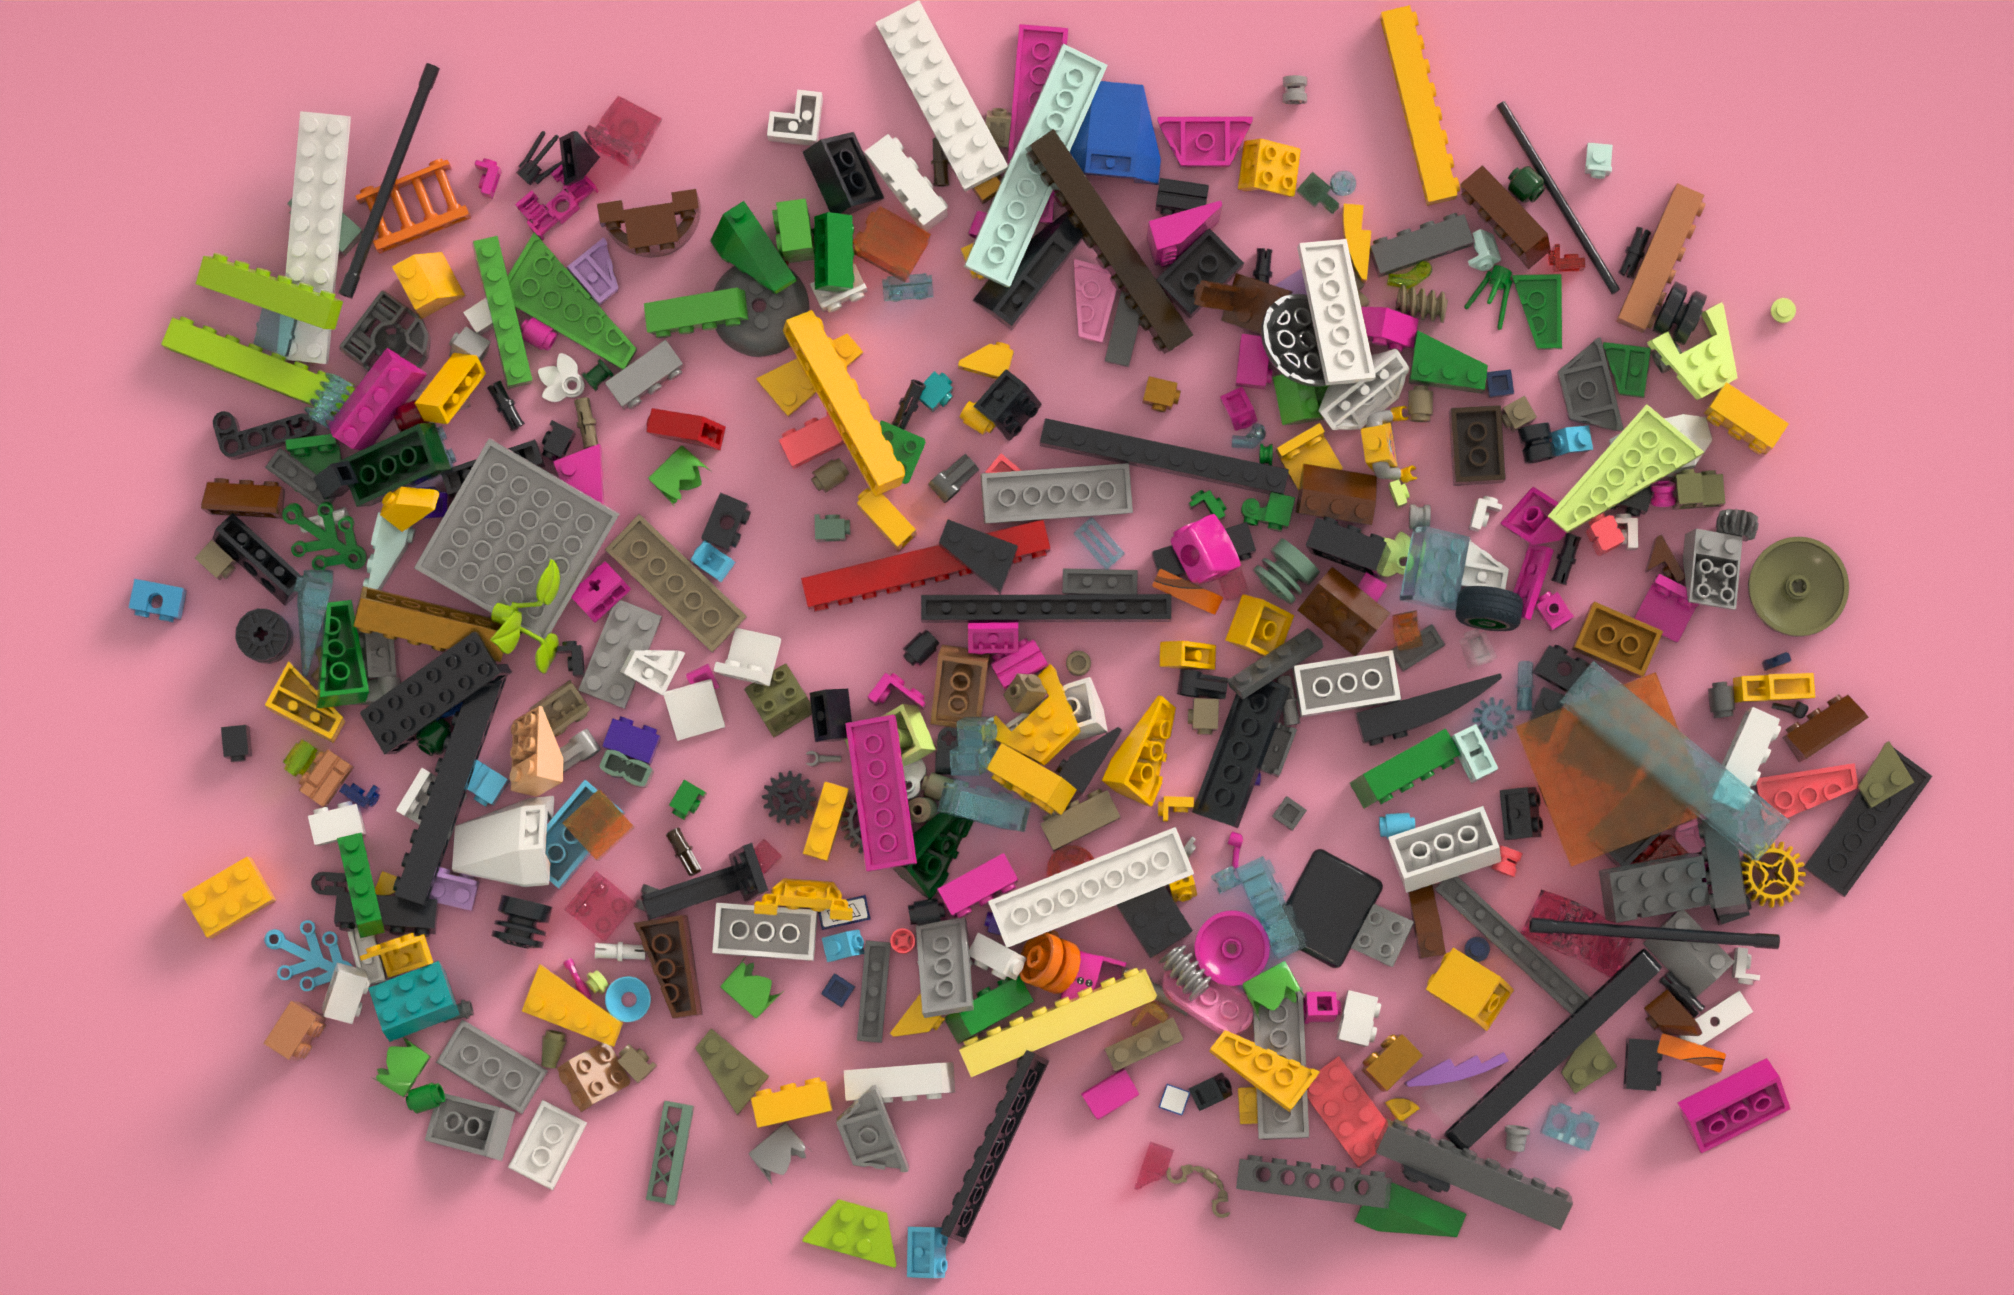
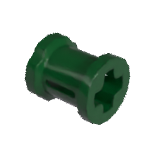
(597, 375)

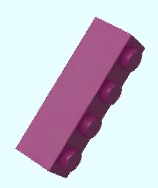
(376, 400)
(1734, 1105)

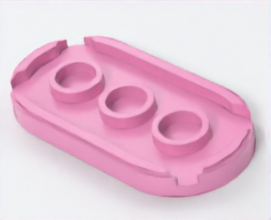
(1217, 1008)

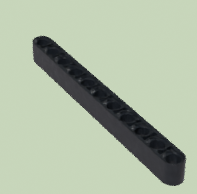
(1553, 1050)

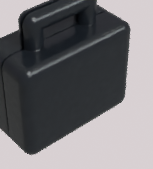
(1332, 905)

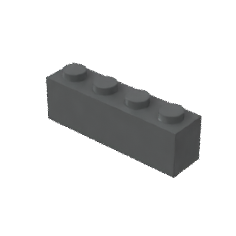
(1421, 245)
(1723, 872)

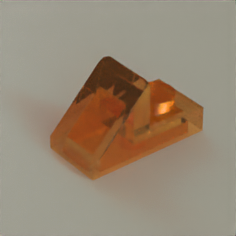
(1407, 630)

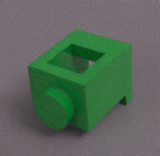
(686, 800)

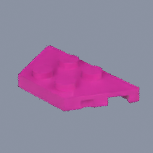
(1205, 139)

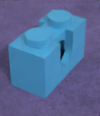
(145, 591)

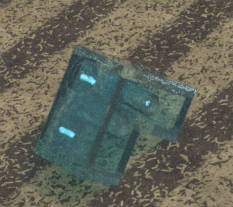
(974, 747)

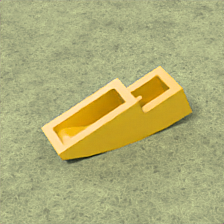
(1357, 239)
(1773, 687)

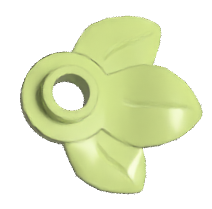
(1399, 550)

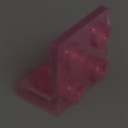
(600, 906)

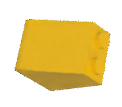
(428, 282)
(1469, 988)

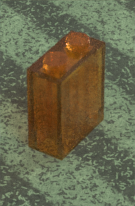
(891, 243)

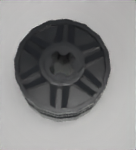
(275, 644)
(521, 922)

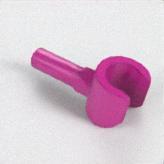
(1235, 840)

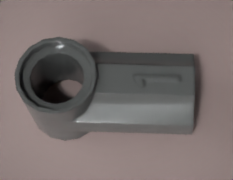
(949, 482)

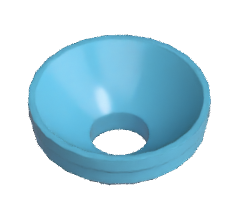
(614, 995)

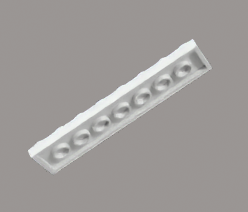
(942, 96)
(1091, 887)

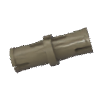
(586, 422)

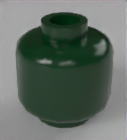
(1526, 184)
(433, 737)

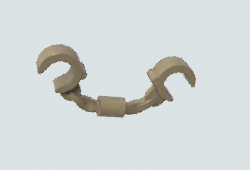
(1208, 1175)

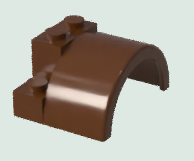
(652, 228)

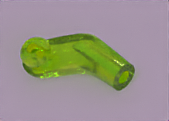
(1412, 278)

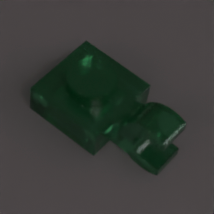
(1316, 191)

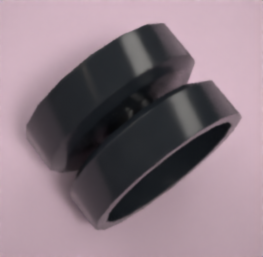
(1680, 313)

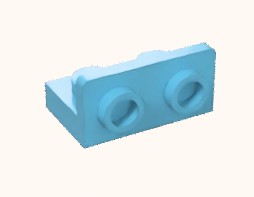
(926, 1252)

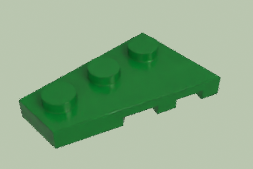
(1543, 307)

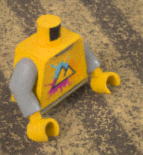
(1380, 445)

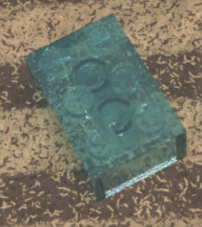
(1434, 568)

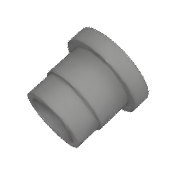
(1516, 1137)

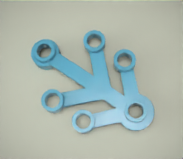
(313, 957)

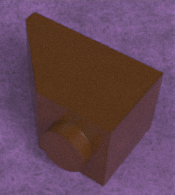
(1670, 1016)

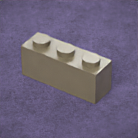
(1079, 819)
(1143, 1044)

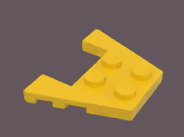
(1046, 728)
(805, 893)

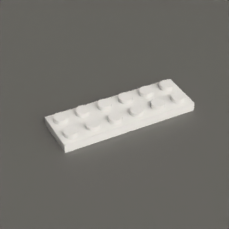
(1336, 312)

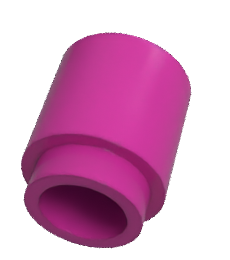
(538, 334)

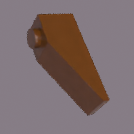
(1426, 922)

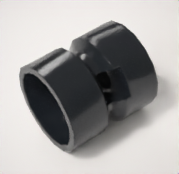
(1537, 443)

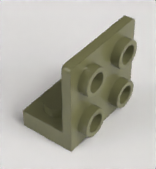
(782, 702)

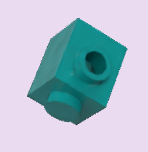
(937, 391)

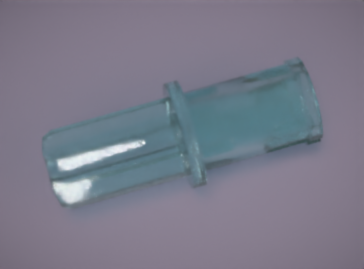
(1524, 686)

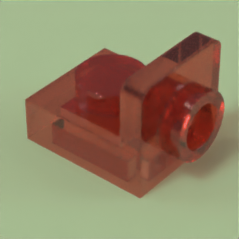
(1569, 263)

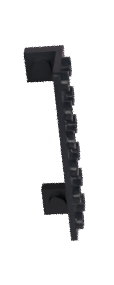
(432, 693)

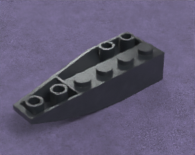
(1038, 266)

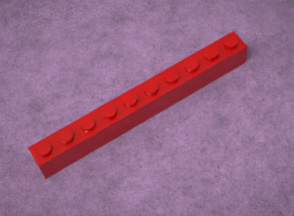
(911, 569)

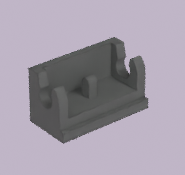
(1278, 750)

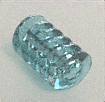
(328, 399)

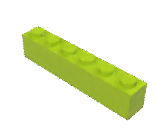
(269, 292)

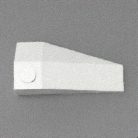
(1085, 706)

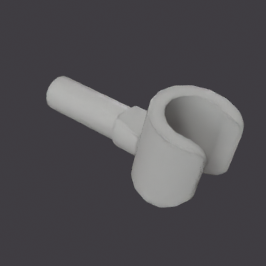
(822, 758)

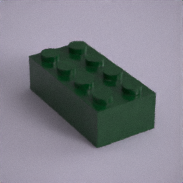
(397, 462)

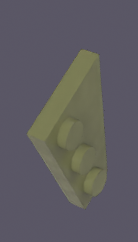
(731, 1069)

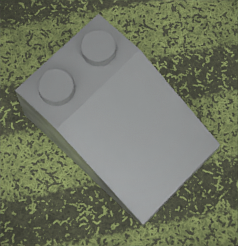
(471, 1126)

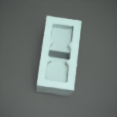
(1474, 754)

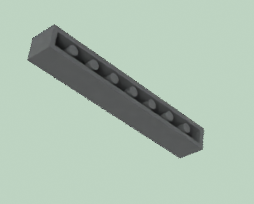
(1473, 1173)

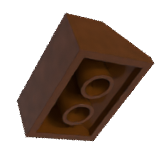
(1337, 494)
(244, 498)
(1823, 726)

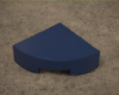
(1776, 661)

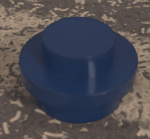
(1477, 949)

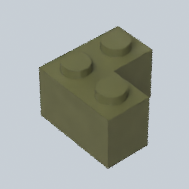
(1698, 489)

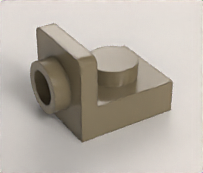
(999, 123)

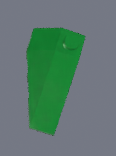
(746, 245)
(1412, 1214)

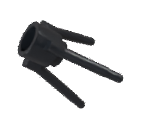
(529, 169)

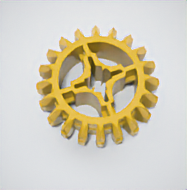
(1780, 881)

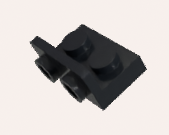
(1521, 813)

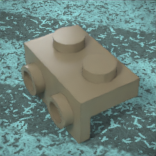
(563, 707)

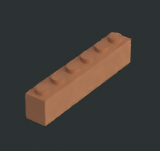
(1660, 258)

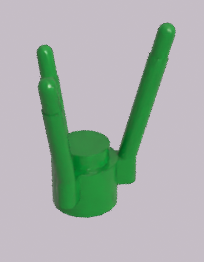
(1499, 279)

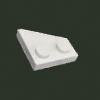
(652, 667)

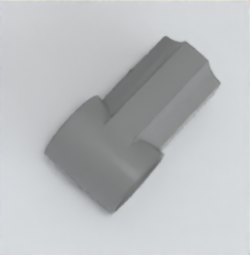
(579, 748)

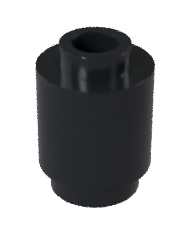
(920, 648)
(926, 912)

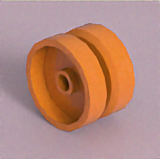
(1050, 963)

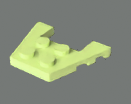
(1705, 364)

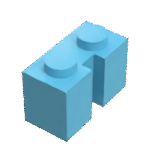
(486, 784)

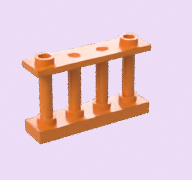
(432, 221)

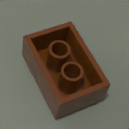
(1343, 611)

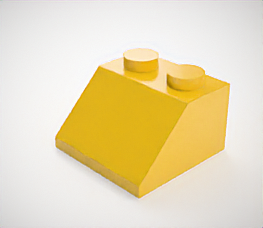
(1258, 626)

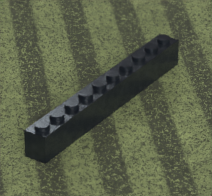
(1163, 457)
(1046, 608)
(446, 795)

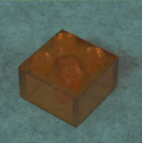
(598, 825)

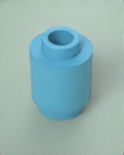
(1395, 824)

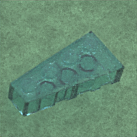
(1270, 907)

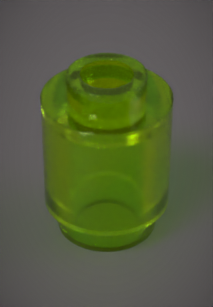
(300, 758)

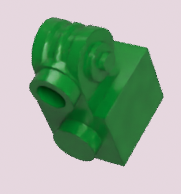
(1275, 514)

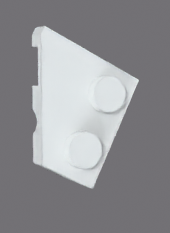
(1483, 569)

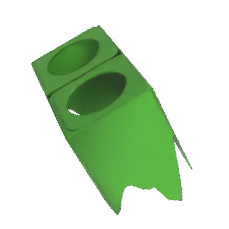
(677, 474)
(1271, 988)
(749, 990)
(403, 1067)

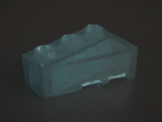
(984, 807)

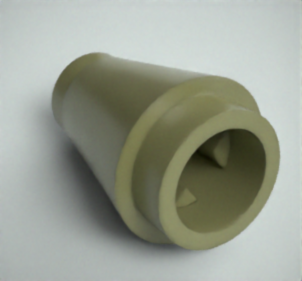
(552, 1047)

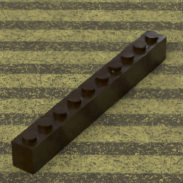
(1108, 241)

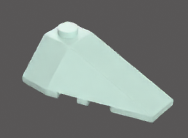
(389, 548)

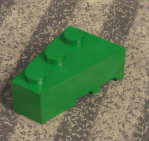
(1445, 367)
(989, 1008)

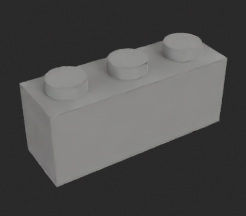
(645, 375)

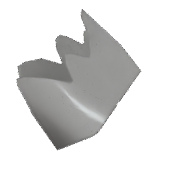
(776, 1151)

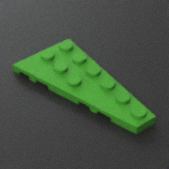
(557, 299)

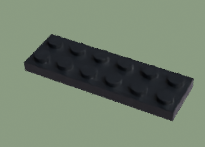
(1240, 754)
(1862, 832)

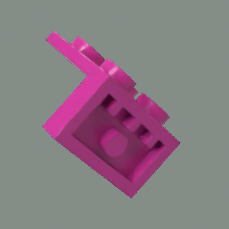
(1666, 607)
(993, 637)
(882, 691)

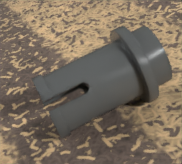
(465, 1009)

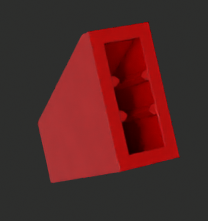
(685, 428)

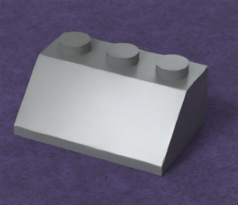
(1690, 962)

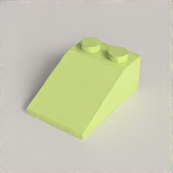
(912, 732)

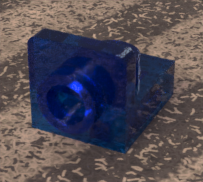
(356, 793)

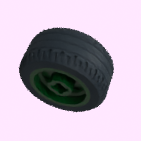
(1489, 608)

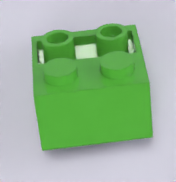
(1298, 402)

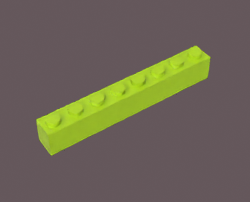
(245, 361)

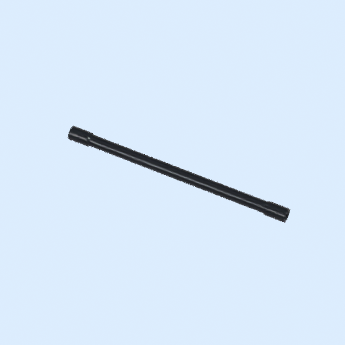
(353, 275)
(1551, 926)

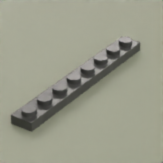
(1512, 943)

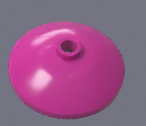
(1236, 929)

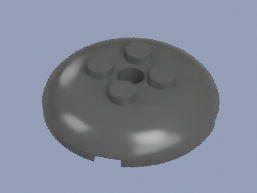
(763, 330)
(1291, 340)

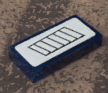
(860, 914)

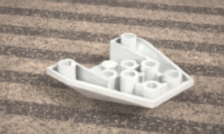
(506, 844)

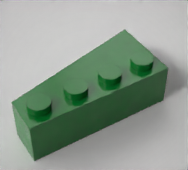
(341, 660)
(1405, 768)

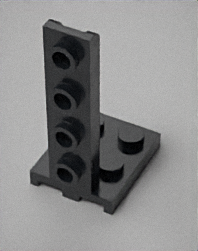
(742, 876)

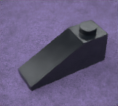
(1085, 763)

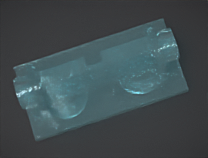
(918, 288)

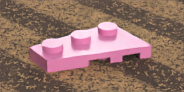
(1093, 300)

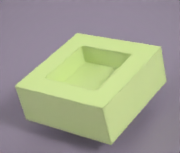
(1399, 493)

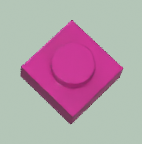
(702, 674)

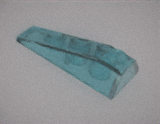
(312, 600)

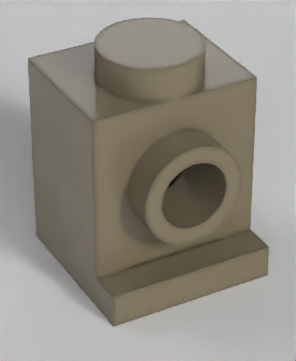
(636, 1063)

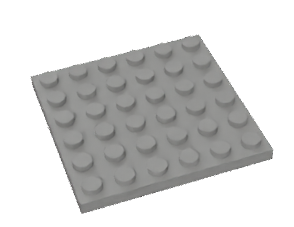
(506, 531)

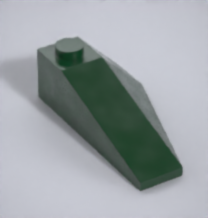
(934, 849)

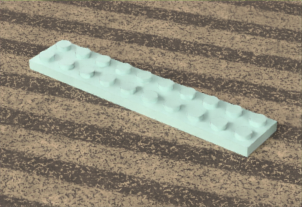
(1022, 192)

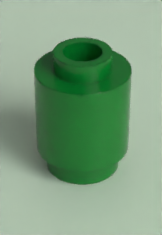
(425, 1097)

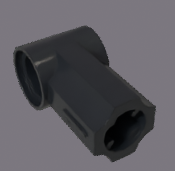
(1196, 684)

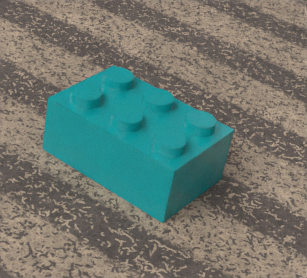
(414, 1001)

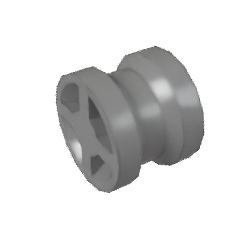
(1419, 516)

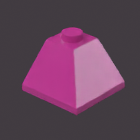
(1531, 520)

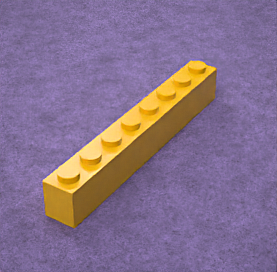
(1418, 105)
(843, 402)

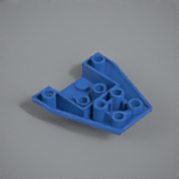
(1118, 135)

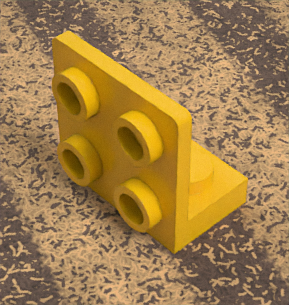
(1269, 167)
(1309, 449)

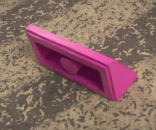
(1110, 1094)

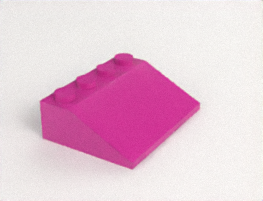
(1175, 233)

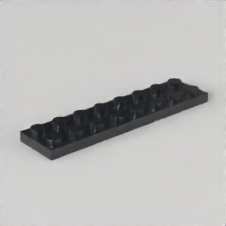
(995, 1146)

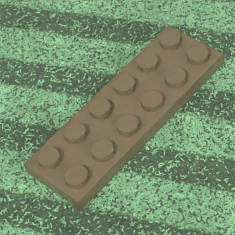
(675, 583)

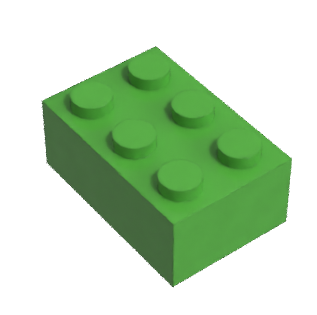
(794, 226)

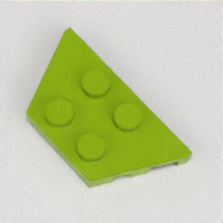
(855, 1232)

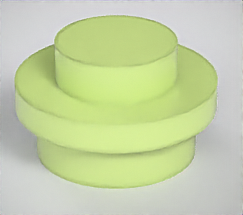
(1783, 310)
(596, 982)

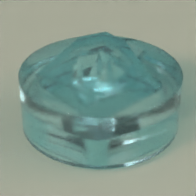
(1343, 183)

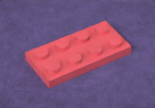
(1346, 1110)

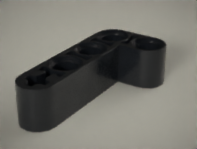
(267, 432)

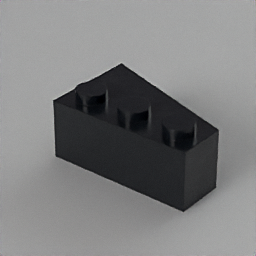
(979, 552)

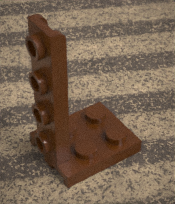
(1242, 302)

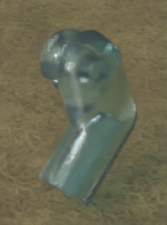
(1252, 439)

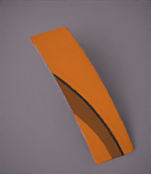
(1187, 591)
(1691, 1052)

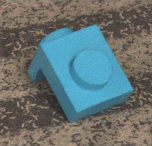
(1572, 440)
(712, 561)
(843, 945)

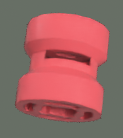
(1507, 867)
(903, 941)

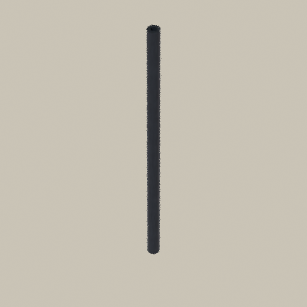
(1558, 197)

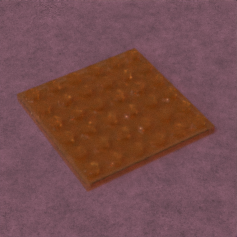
(1592, 788)

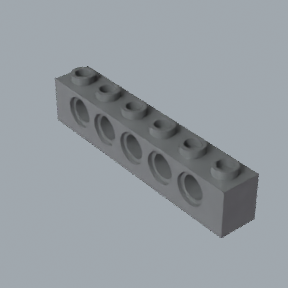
(1250, 1180)

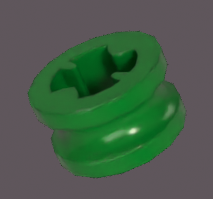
(1266, 454)

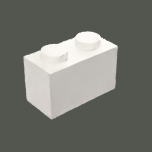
(331, 824)
(345, 993)

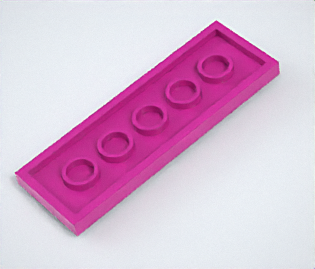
(881, 793)

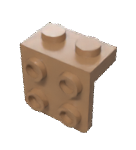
(593, 1076)

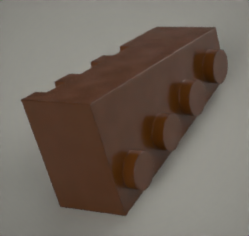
(1506, 216)
(673, 963)

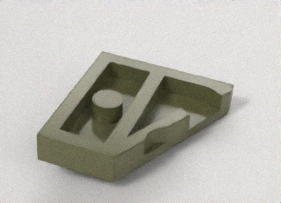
(1885, 777)
(1587, 1064)

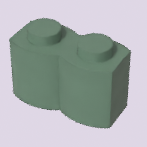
(633, 771)

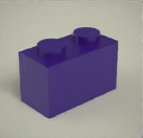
(631, 740)

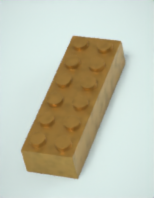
(421, 621)

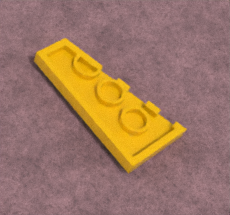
(790, 384)
(562, 1005)
(1272, 1074)

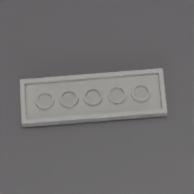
(1056, 493)
(1285, 1034)

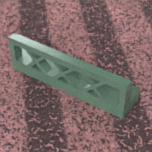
(679, 1153)

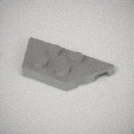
(870, 1133)

